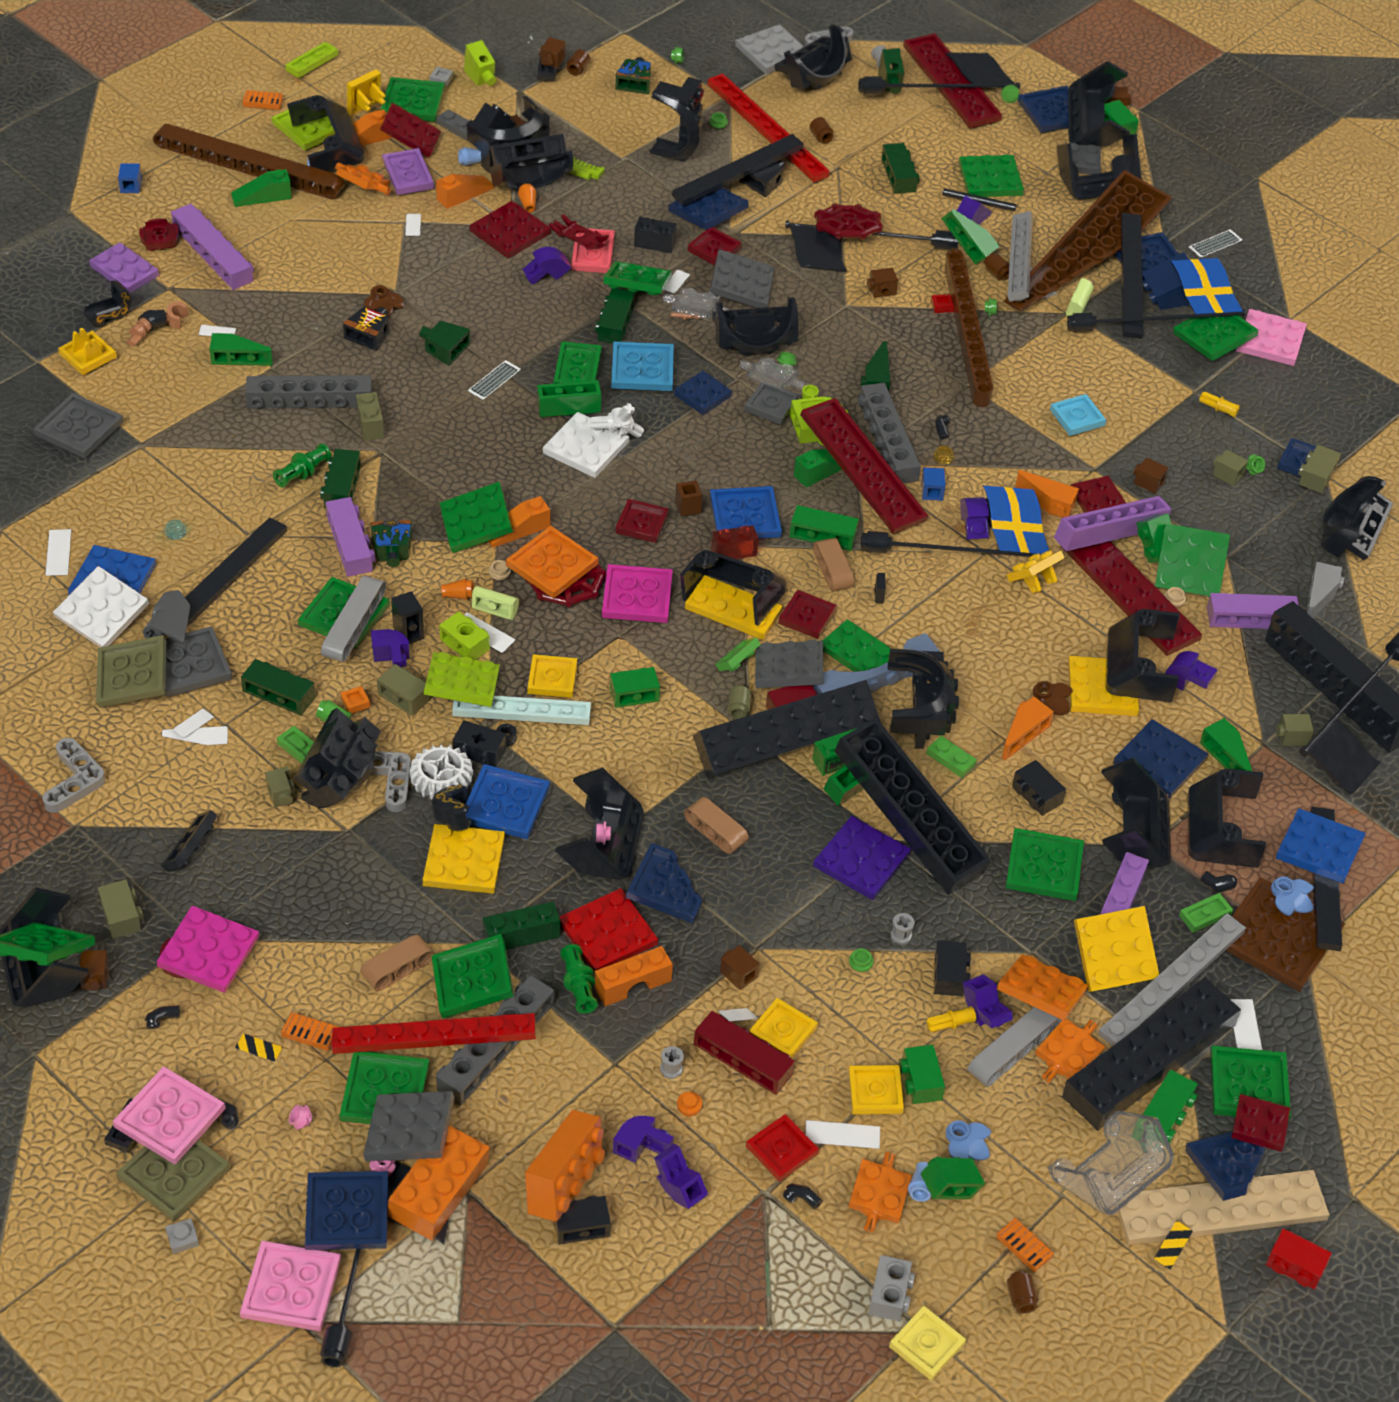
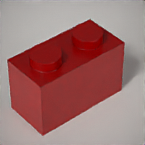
(1298, 1259)

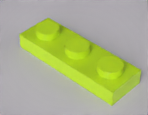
(311, 59)

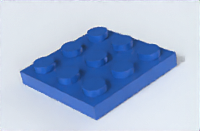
(746, 507)
(127, 567)
(506, 801)
(1320, 845)

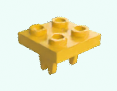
(364, 92)
(86, 351)
(1037, 563)

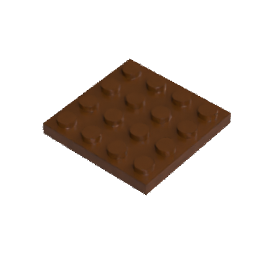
(1277, 942)

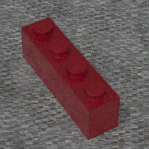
(744, 1052)

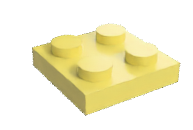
(927, 1343)

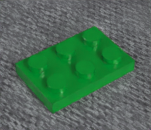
(577, 362)
(855, 647)

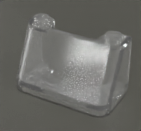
(1120, 1168)

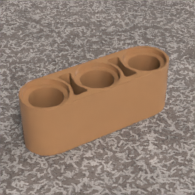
(833, 564)
(716, 825)
(397, 962)

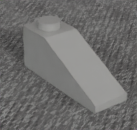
(1323, 587)

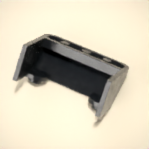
(1086, 107)
(340, 147)
(1095, 184)
(769, 585)
(1137, 676)
(619, 809)
(1144, 814)
(1208, 835)
(26, 980)

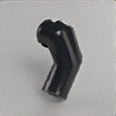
(940, 424)
(1220, 883)
(162, 1012)
(229, 1116)
(803, 1192)

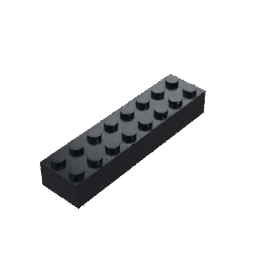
(1336, 673)
(784, 729)
(912, 806)
(1150, 1051)

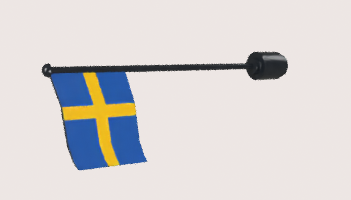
(1204, 287)
(1014, 522)

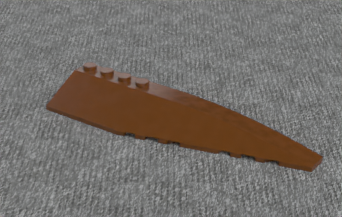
(1093, 235)

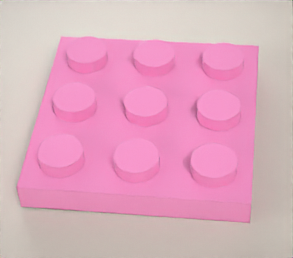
(1276, 339)
(169, 1115)
(290, 1286)

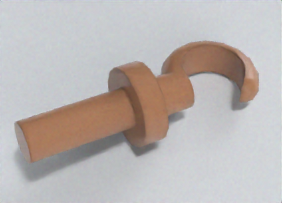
(684, 316)

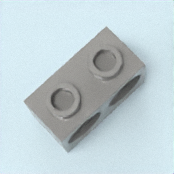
(889, 1288)

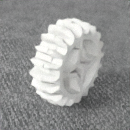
(440, 769)

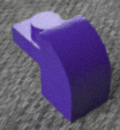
(546, 261)
(975, 514)
(389, 646)
(1191, 669)
(983, 997)
(640, 1134)
(678, 1180)

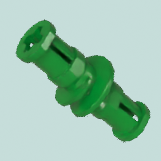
(302, 465)
(578, 979)

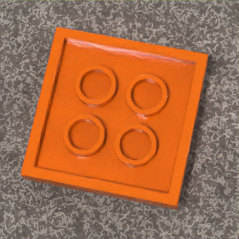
(552, 561)
(1043, 987)

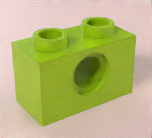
(464, 636)

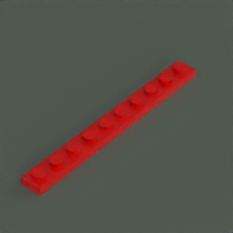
(765, 125)

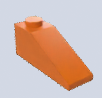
(368, 128)
(459, 188)
(1052, 495)
(526, 519)
(1030, 721)

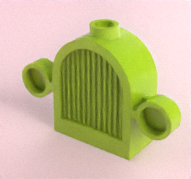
(810, 398)

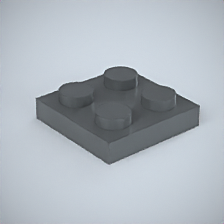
(1086, 158)
(770, 403)

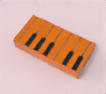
(263, 100)
(308, 1031)
(1024, 1245)

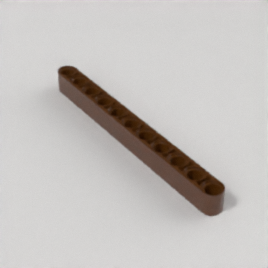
(247, 160)
(968, 329)

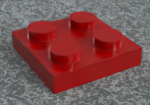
(782, 1147)

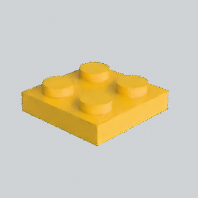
(552, 676)
(784, 1027)
(876, 1089)

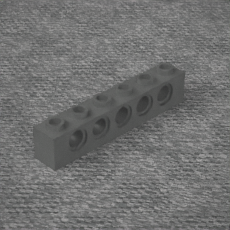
(306, 391)
(889, 432)
(538, 999)

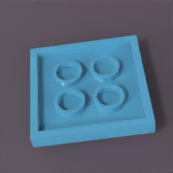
(642, 366)

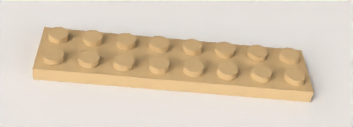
(1268, 1203)

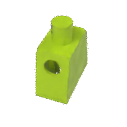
(479, 64)

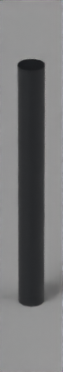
(983, 200)

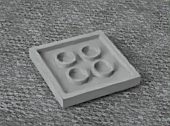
(768, 47)

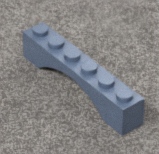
(875, 677)

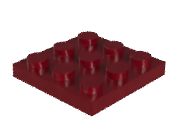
(510, 229)

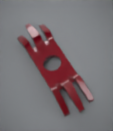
(587, 240)

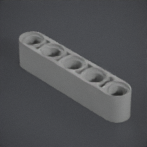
(353, 619)
(1012, 1046)

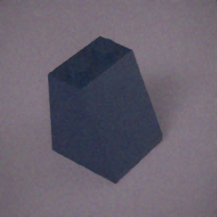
(1165, 284)

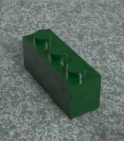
(899, 168)
(615, 315)
(342, 475)
(278, 687)
(524, 925)

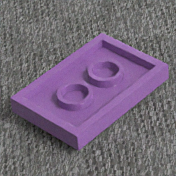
(408, 171)
(124, 266)

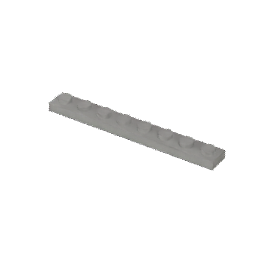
(1020, 256)
(1173, 979)

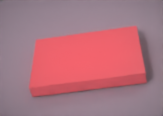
(594, 259)

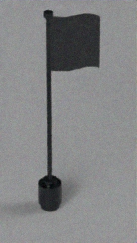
(977, 68)
(823, 250)
(1339, 749)
(338, 1336)

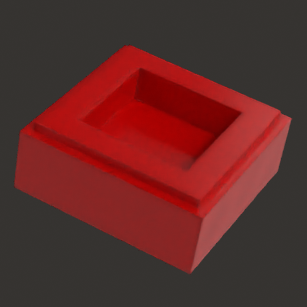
(942, 303)

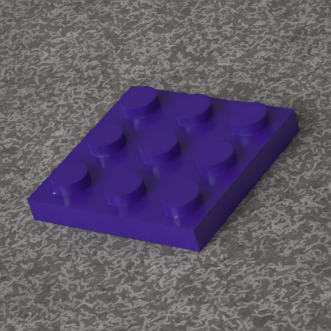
(862, 857)

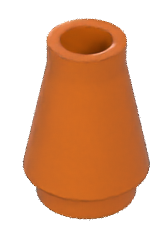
(527, 196)
(459, 589)

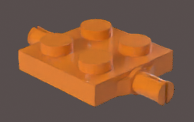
(363, 177)
(1069, 1049)
(879, 1191)

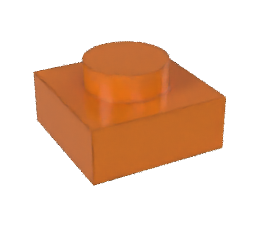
(355, 699)

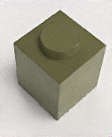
(1229, 467)
(1295, 729)

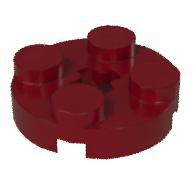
(153, 241)

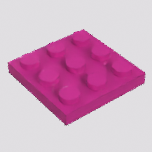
(637, 593)
(208, 949)

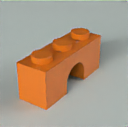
(649, 967)

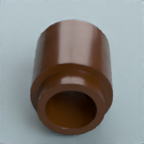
(578, 62)
(821, 130)
(997, 266)
(1022, 1292)

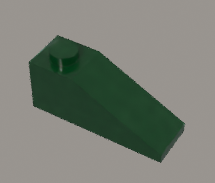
(878, 368)

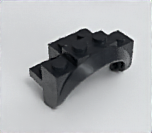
(809, 64)
(529, 162)
(755, 328)
(1348, 526)
(344, 749)

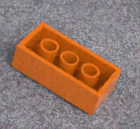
(564, 1165)
(438, 1184)

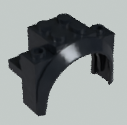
(932, 702)

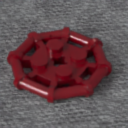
(848, 221)
(589, 591)

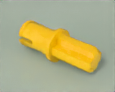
(1219, 404)
(951, 1019)

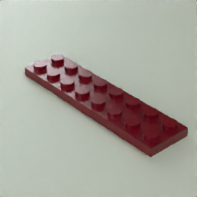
(969, 103)
(864, 465)
(1131, 590)

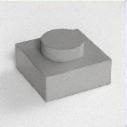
(442, 75)
(182, 1236)

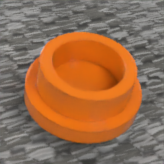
(689, 1104)

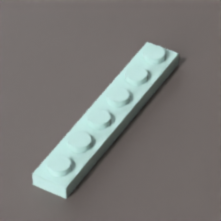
(527, 710)

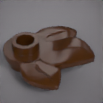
(386, 300)
(1055, 697)

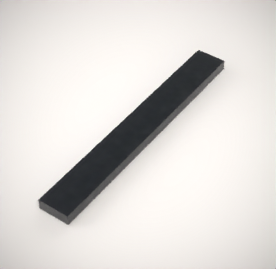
(737, 169)
(1131, 274)
(233, 567)
(1327, 903)

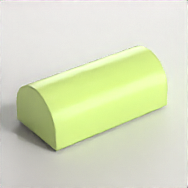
(1080, 297)
(494, 602)

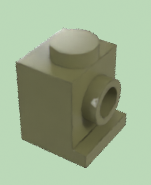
(280, 786)

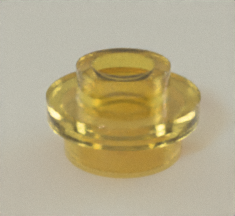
(943, 455)

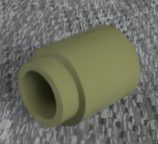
(739, 702)

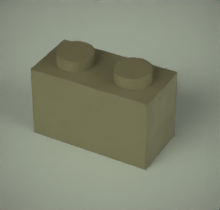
(369, 416)
(1319, 468)
(402, 689)
(120, 909)

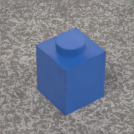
(129, 178)
(933, 484)

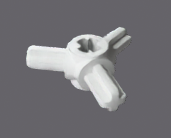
(618, 421)

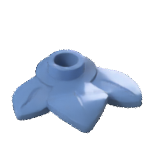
(1293, 896)
(971, 1142)

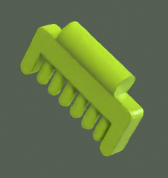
(580, 170)

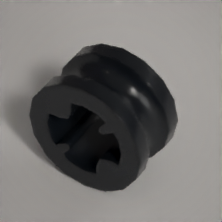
(508, 729)

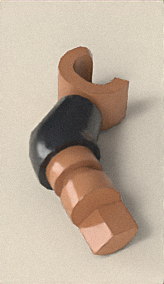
(157, 318)

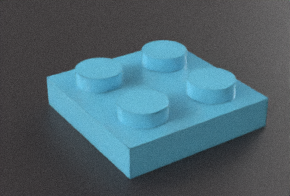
(1078, 414)

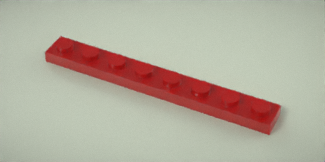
(433, 1033)

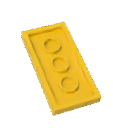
(730, 607)

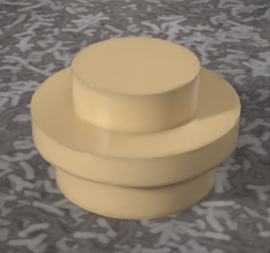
(499, 570)
(1176, 596)

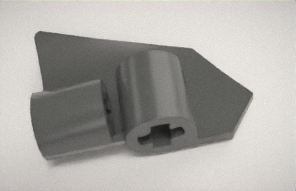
(169, 617)

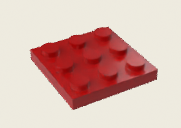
(608, 930)

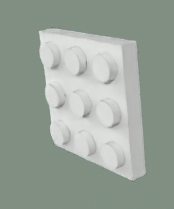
(585, 447)
(101, 608)

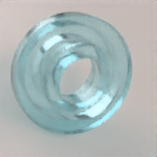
(175, 529)

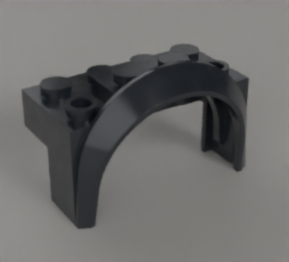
(687, 103)
(483, 137)

